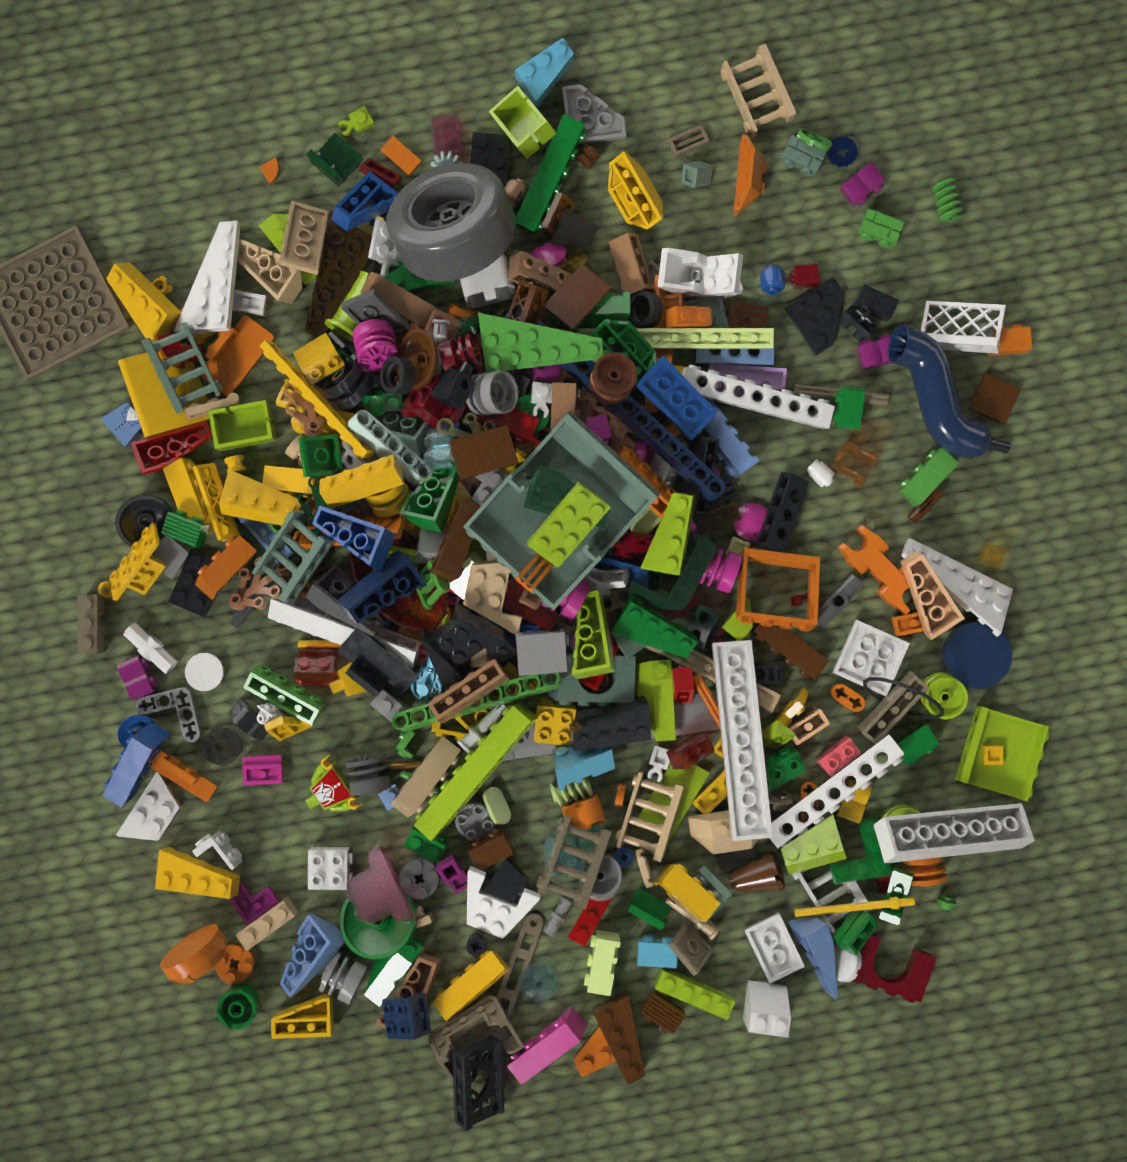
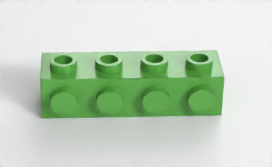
(285, 694)

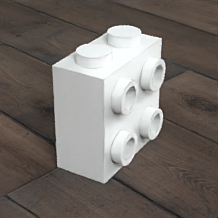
(329, 868)

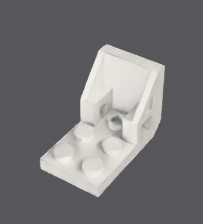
(699, 275)

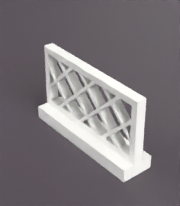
(963, 342)

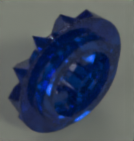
(845, 144)

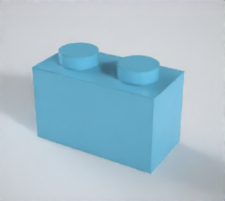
(655, 952)

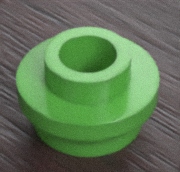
(946, 901)

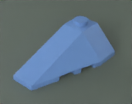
(819, 945)
(314, 949)

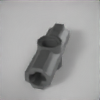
(846, 591)

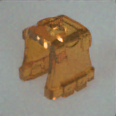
(851, 448)

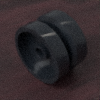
(348, 385)

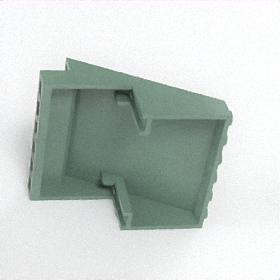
(582, 456)

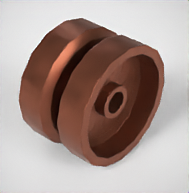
(613, 378)

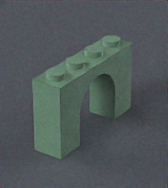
(618, 691)

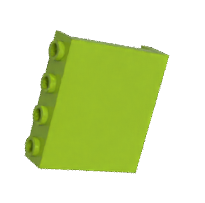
(1022, 751)

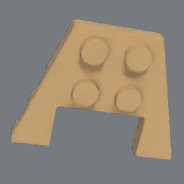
(487, 593)

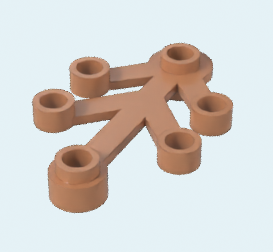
(309, 407)
(257, 587)

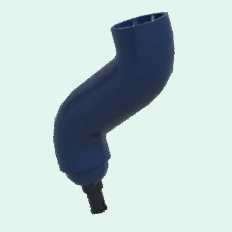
(939, 396)

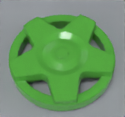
(814, 139)

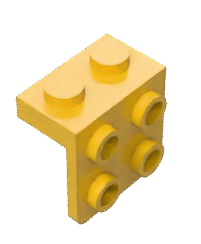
(553, 722)

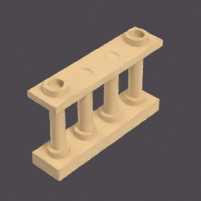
(771, 76)
(669, 812)

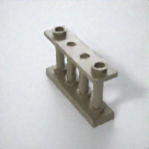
(588, 876)

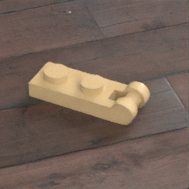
(196, 410)

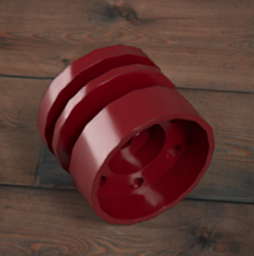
(467, 351)

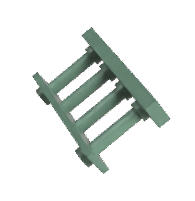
(162, 365)
(310, 559)

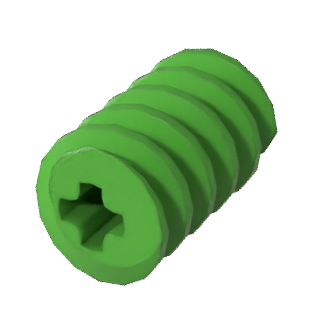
(946, 200)

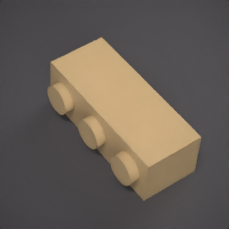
(267, 923)

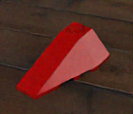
(165, 448)

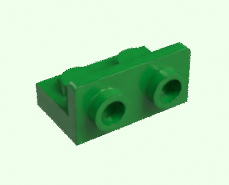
(422, 845)

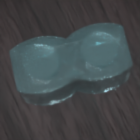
(438, 450)

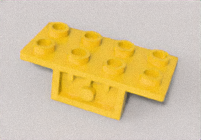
(139, 568)

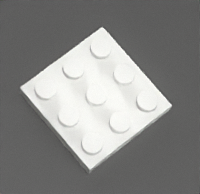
(870, 654)

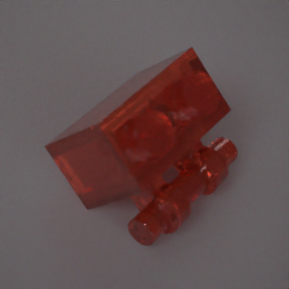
(316, 666)

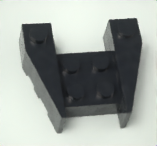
(463, 639)

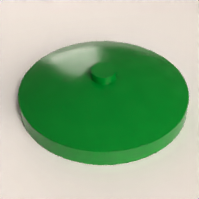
(378, 939)

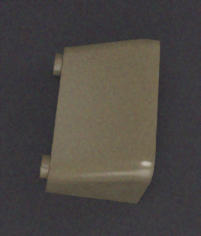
(470, 1027)

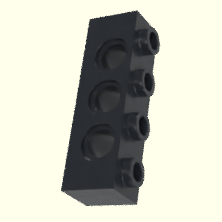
(782, 512)

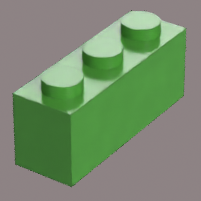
(927, 476)

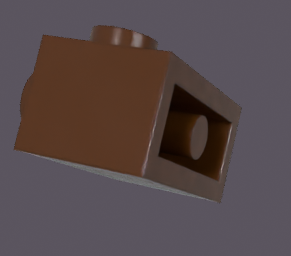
(490, 848)

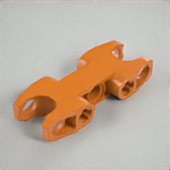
(873, 560)

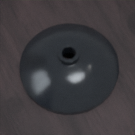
(129, 517)

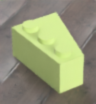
(602, 962)

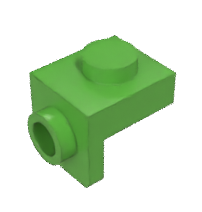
(405, 738)

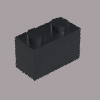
(879, 302)

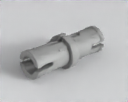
(557, 916)

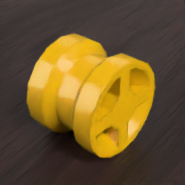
(235, 463)

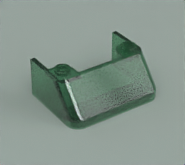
(697, 558)

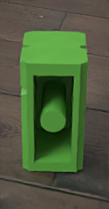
(880, 228)

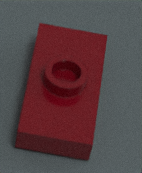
(386, 175)

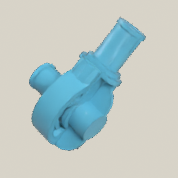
(426, 682)

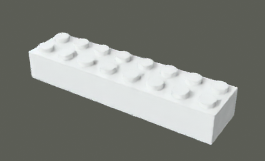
(953, 832)

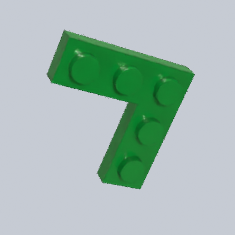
(867, 868)

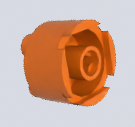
(584, 812)

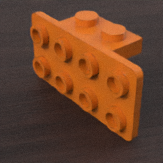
(236, 353)

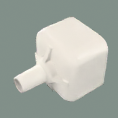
(488, 285)

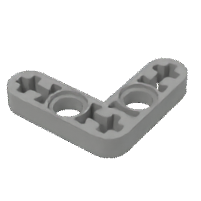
(175, 701)

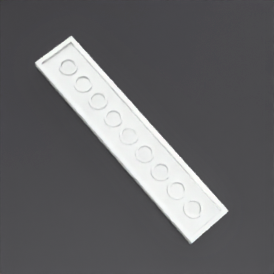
(742, 740)

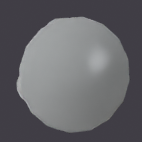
(473, 821)

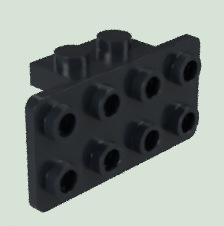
(375, 665)

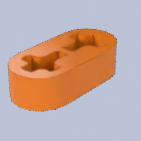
(850, 694)

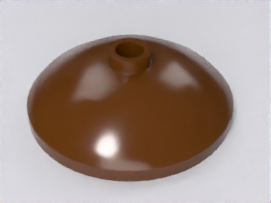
(423, 351)

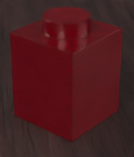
(804, 276)

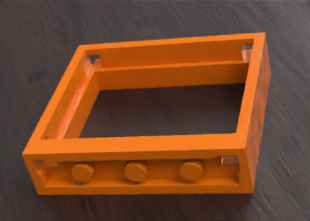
(787, 560)

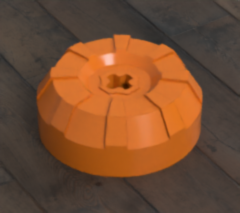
(194, 955)

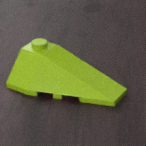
(655, 682)

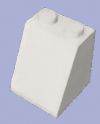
(767, 1009)

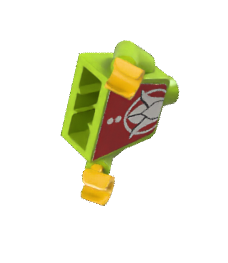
(331, 789)

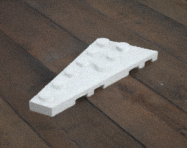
(213, 291)
(967, 587)

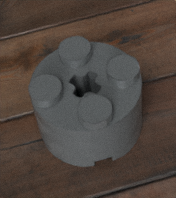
(419, 888)

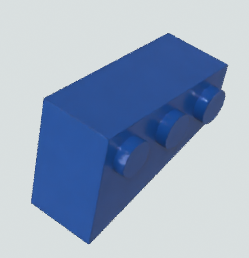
(364, 202)

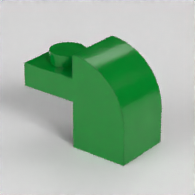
(380, 401)

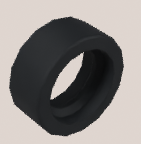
(655, 313)
(407, 375)

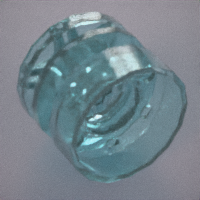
(563, 857)

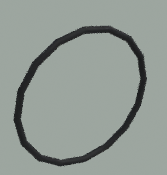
(907, 687)

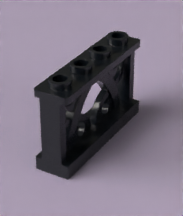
(462, 1079)

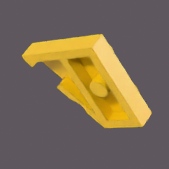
(792, 708)
(285, 726)

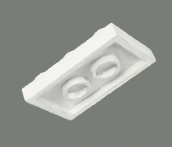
(774, 947)

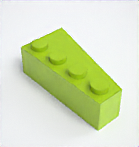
(671, 538)

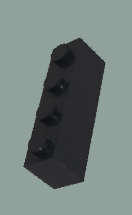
(705, 449)

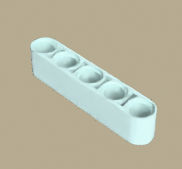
(411, 464)

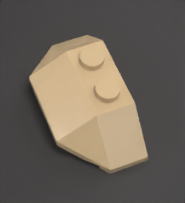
(714, 833)

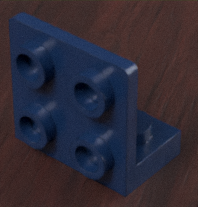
(406, 1017)

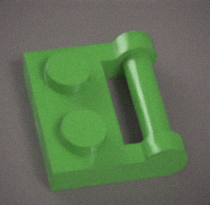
(431, 580)

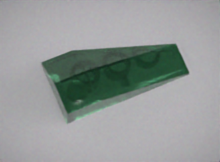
(548, 490)

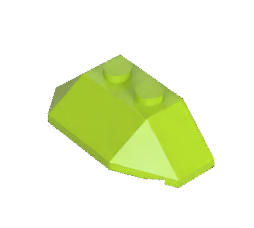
(274, 229)

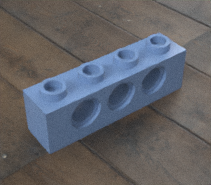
(764, 358)

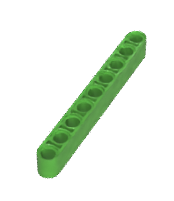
(486, 702)

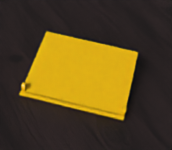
(150, 398)

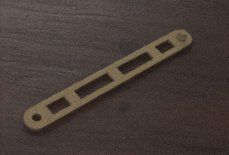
(523, 954)

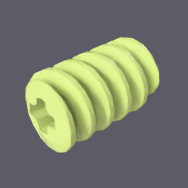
(571, 790)

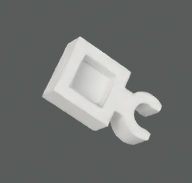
(541, 396)
(660, 761)

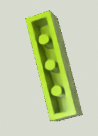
(694, 992)

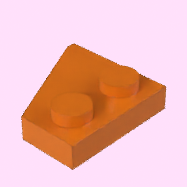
(594, 1054)

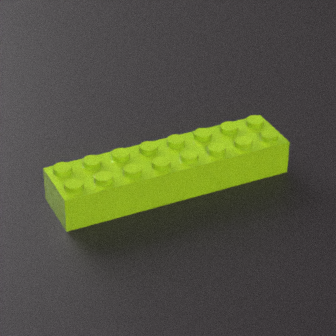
(475, 771)

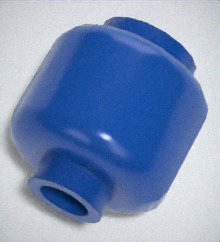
(772, 280)

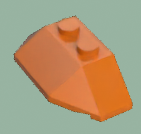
(748, 175)

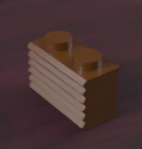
(662, 1011)

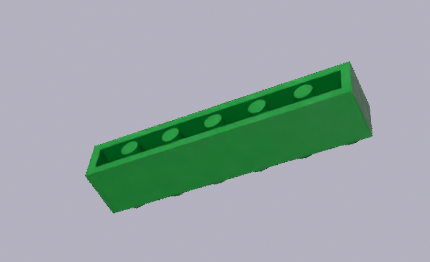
(550, 174)

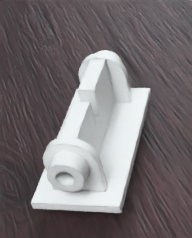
(269, 711)

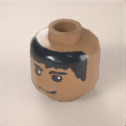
(516, 192)

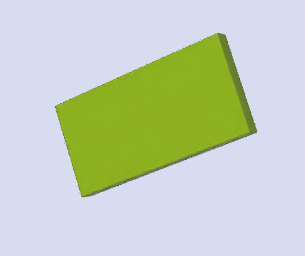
(692, 778)

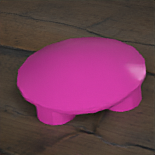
(550, 253)
(751, 522)

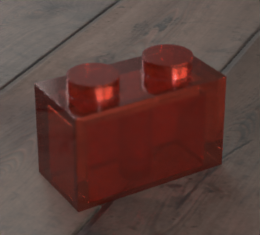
(690, 751)

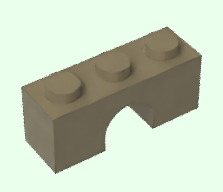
(88, 628)

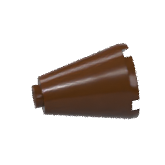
(759, 875)

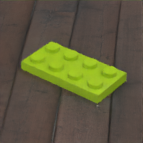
(568, 524)

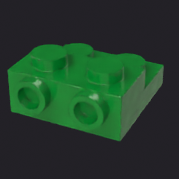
(320, 455)

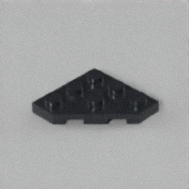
(818, 315)

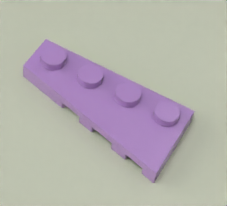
(761, 375)

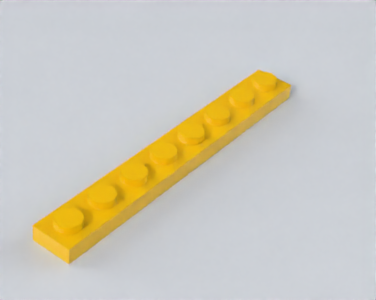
(312, 395)

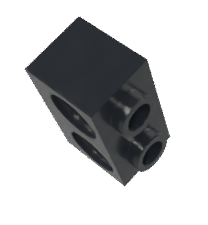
(708, 630)

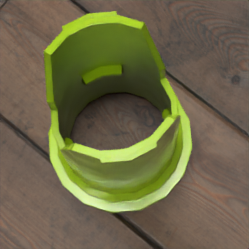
(341, 323)

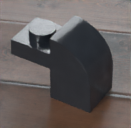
(246, 720)

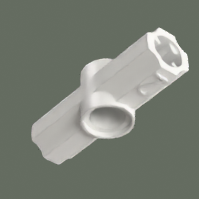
(150, 648)

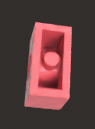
(838, 756)

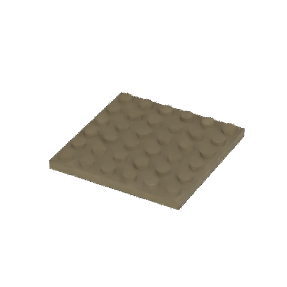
(56, 304)

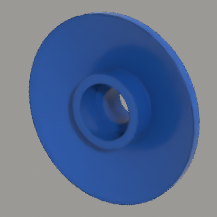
(129, 724)

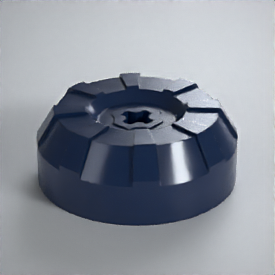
(976, 655)

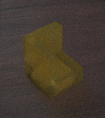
(992, 555)

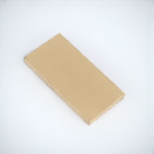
(304, 238)

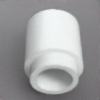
(821, 473)

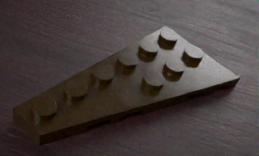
(340, 265)

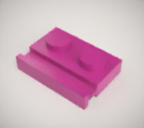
(262, 770)

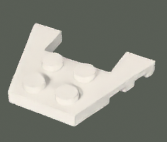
(491, 912)

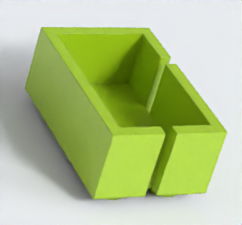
(522, 122)
(244, 428)

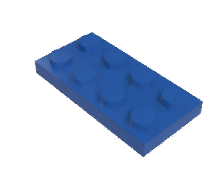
(676, 398)

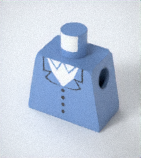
(124, 424)

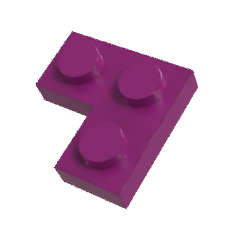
(251, 906)

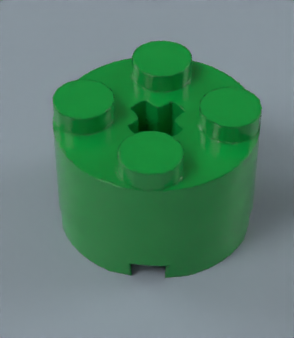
(239, 1017)

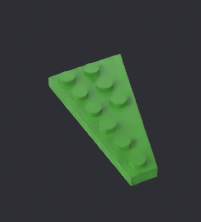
(522, 345)

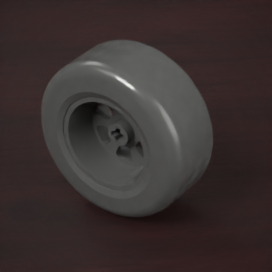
(451, 222)

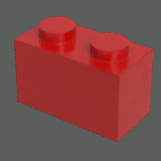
(682, 685)

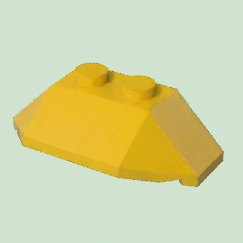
(634, 192)

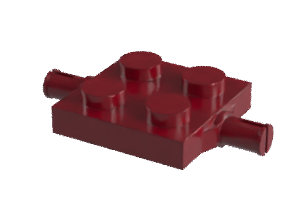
(633, 548)

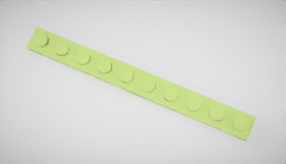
(704, 337)

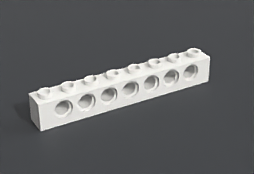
(820, 419)
(886, 745)

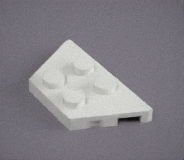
(152, 812)

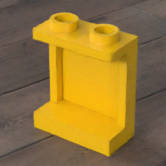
(318, 358)

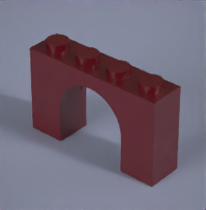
(909, 984)

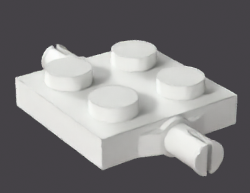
(383, 249)

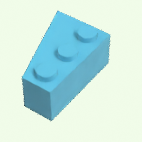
(544, 71)
(575, 765)

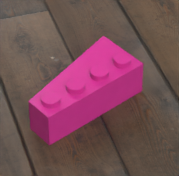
(547, 1046)

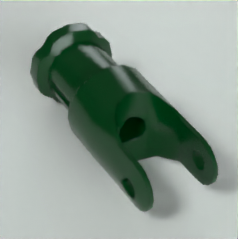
(471, 325)

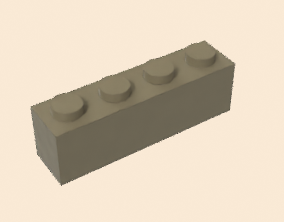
(892, 708)

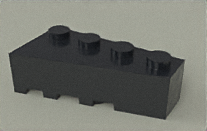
(613, 727)

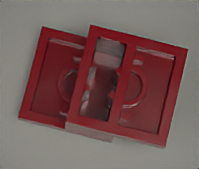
(428, 407)

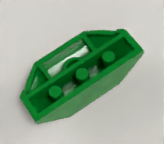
(625, 339)

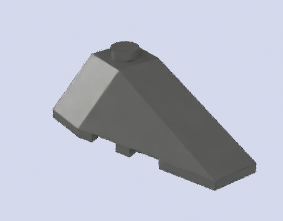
(332, 587)

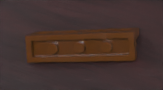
(530, 305)

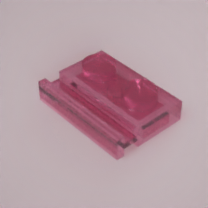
(447, 135)

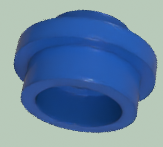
(623, 850)

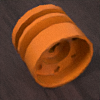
(927, 872)

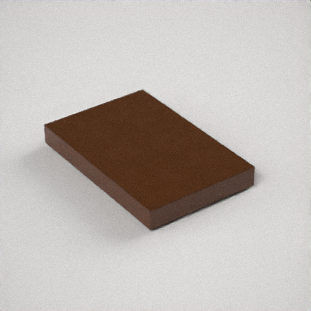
(577, 297)
(483, 452)

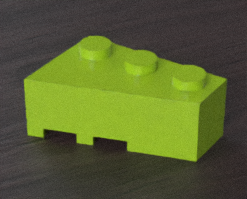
(814, 848)

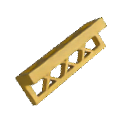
(211, 490)

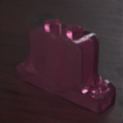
(378, 891)

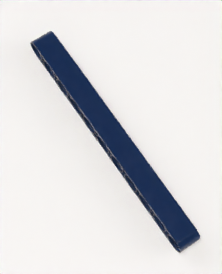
(658, 445)

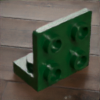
(335, 159)

